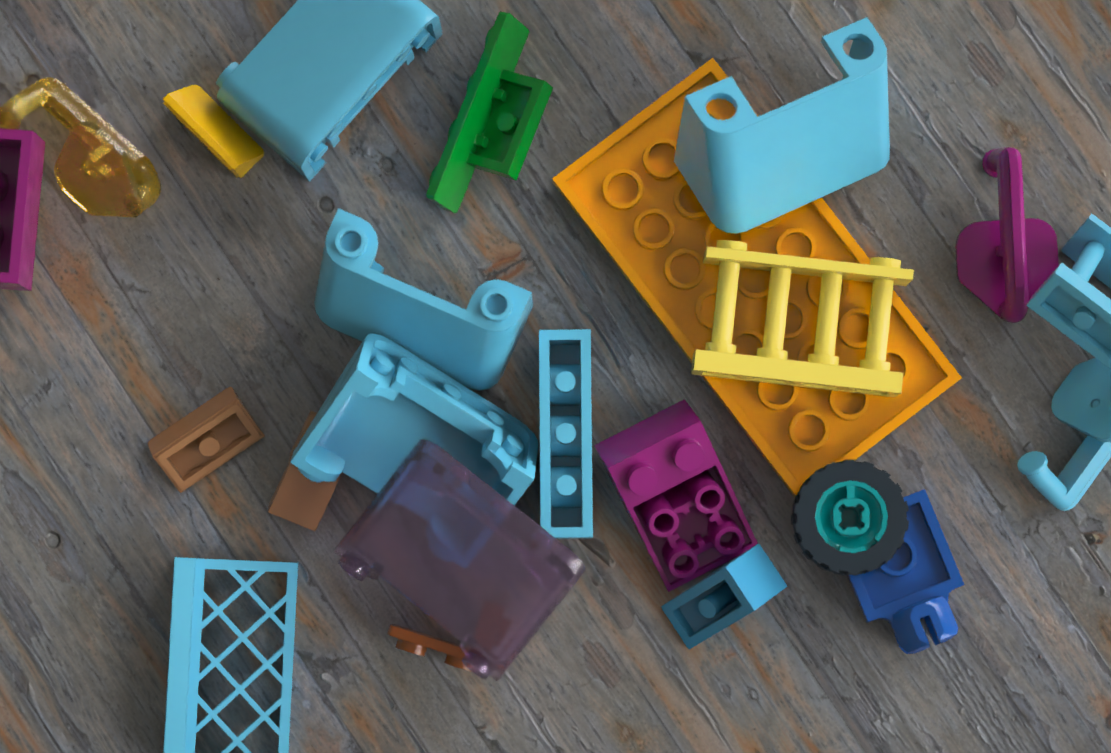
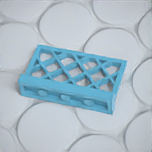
(186, 644)

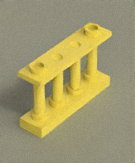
(771, 360)

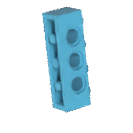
(565, 433)

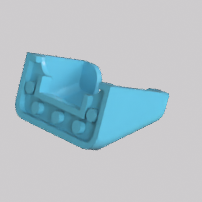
(322, 71)
(461, 342)
(393, 401)

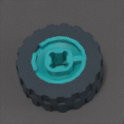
(849, 517)

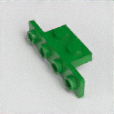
(494, 119)

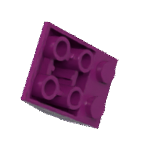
(676, 494)

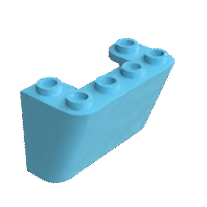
(793, 155)

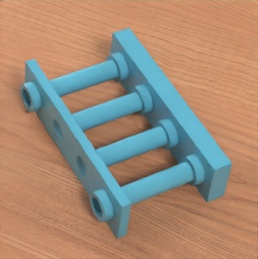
(1072, 302)

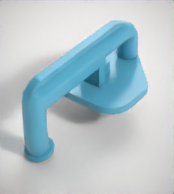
(1085, 405)

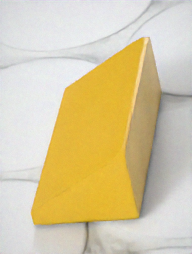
(214, 129)

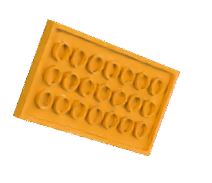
(658, 238)

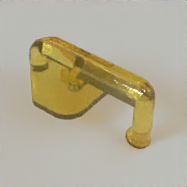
(96, 162)

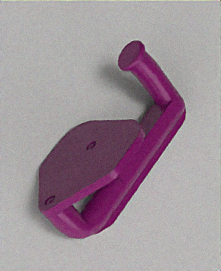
(1009, 256)

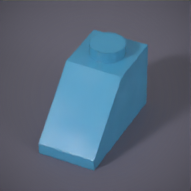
(724, 596)

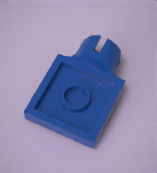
(913, 582)

